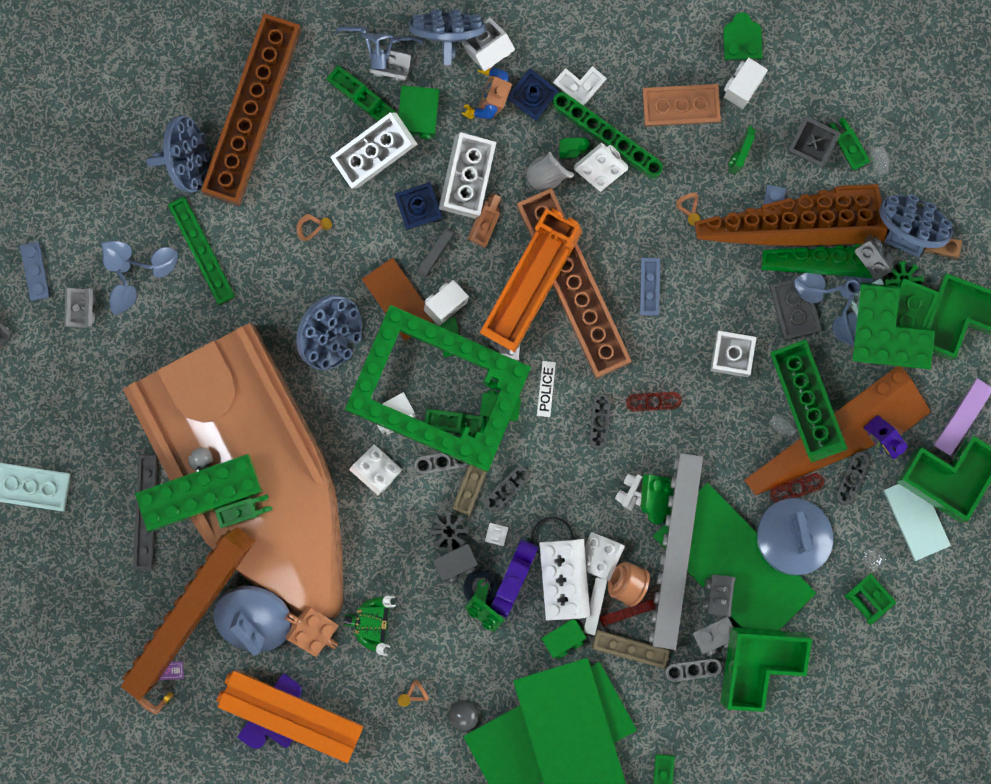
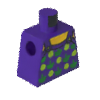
(890, 443)

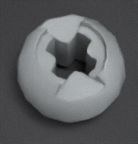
(200, 459)

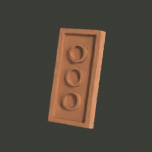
(681, 105)

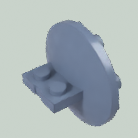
(447, 28)
(183, 154)
(912, 226)
(327, 331)
(794, 537)
(252, 619)

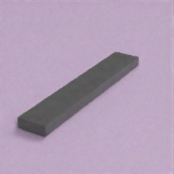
(144, 540)

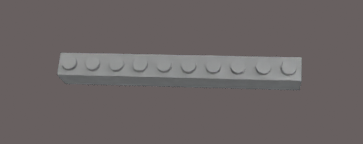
(677, 551)

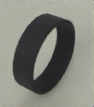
(572, 537)

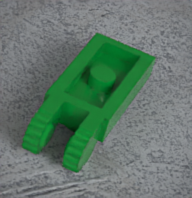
(851, 146)
(240, 511)

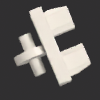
(634, 494)

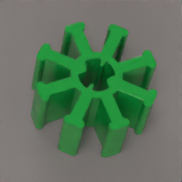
(902, 274)

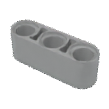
(434, 468)
(702, 670)

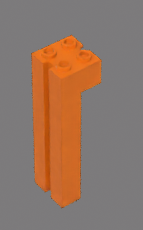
(532, 279)
(289, 715)

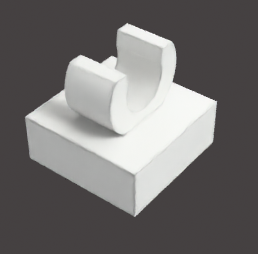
(496, 534)

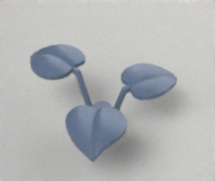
(377, 56)
(116, 258)
(811, 289)

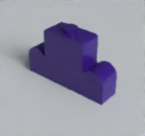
(514, 577)
(256, 735)

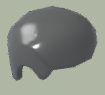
(463, 715)

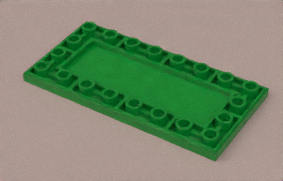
(729, 547)
(568, 726)
(505, 746)

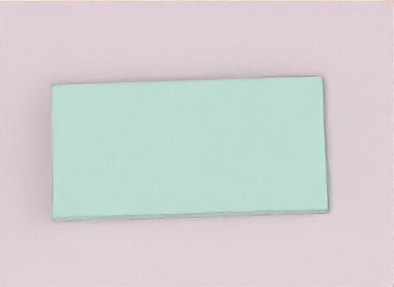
(34, 487)
(917, 522)

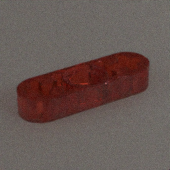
(648, 408)
(808, 478)
(627, 612)

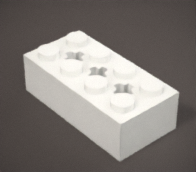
(362, 147)
(478, 171)
(576, 579)

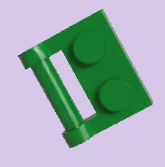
(875, 594)

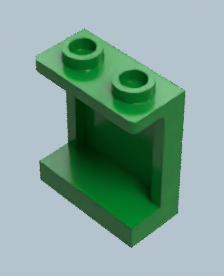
(419, 110)

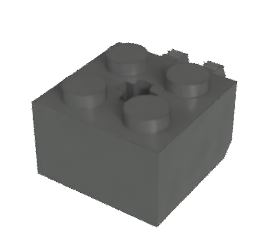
(719, 595)

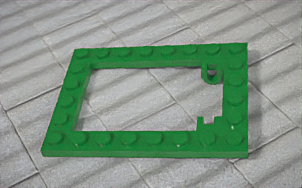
(471, 448)

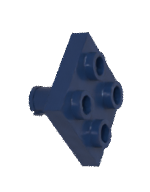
(532, 94)
(418, 206)

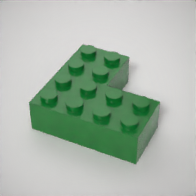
(956, 308)
(880, 339)
(952, 487)
(756, 655)

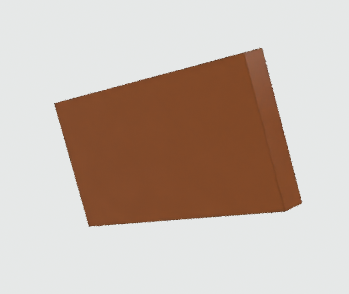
(393, 288)

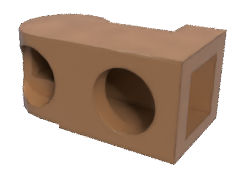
(951, 250)

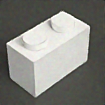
(445, 302)

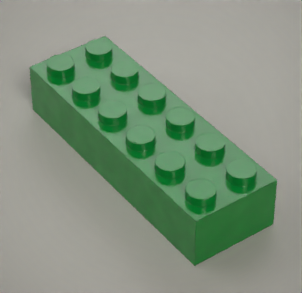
(808, 401)
(198, 493)

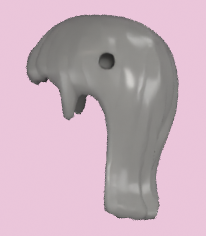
(546, 173)

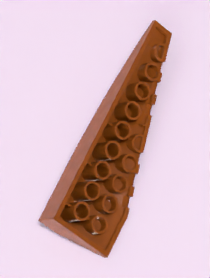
(819, 219)
(890, 397)

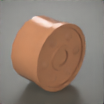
(629, 583)

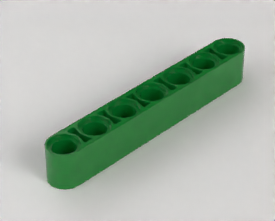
(602, 127)

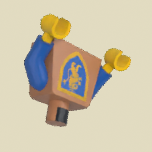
(493, 97)

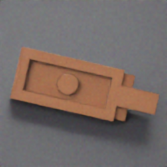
(485, 222)

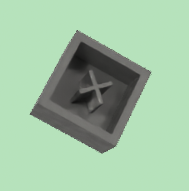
(814, 142)
(455, 563)

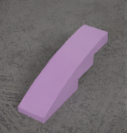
(963, 416)

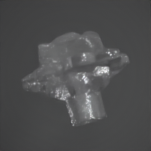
(874, 558)

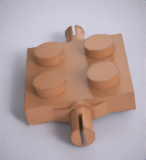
(311, 631)

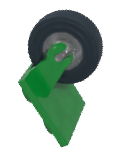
(480, 589)

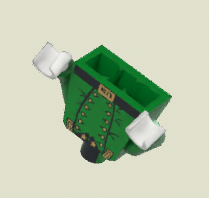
(371, 623)

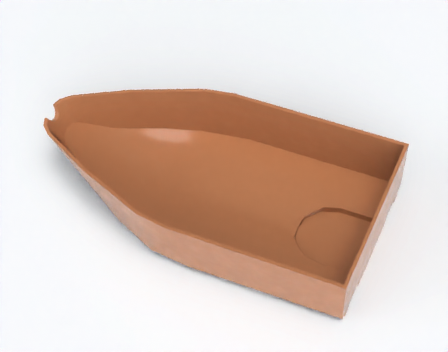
(239, 405)

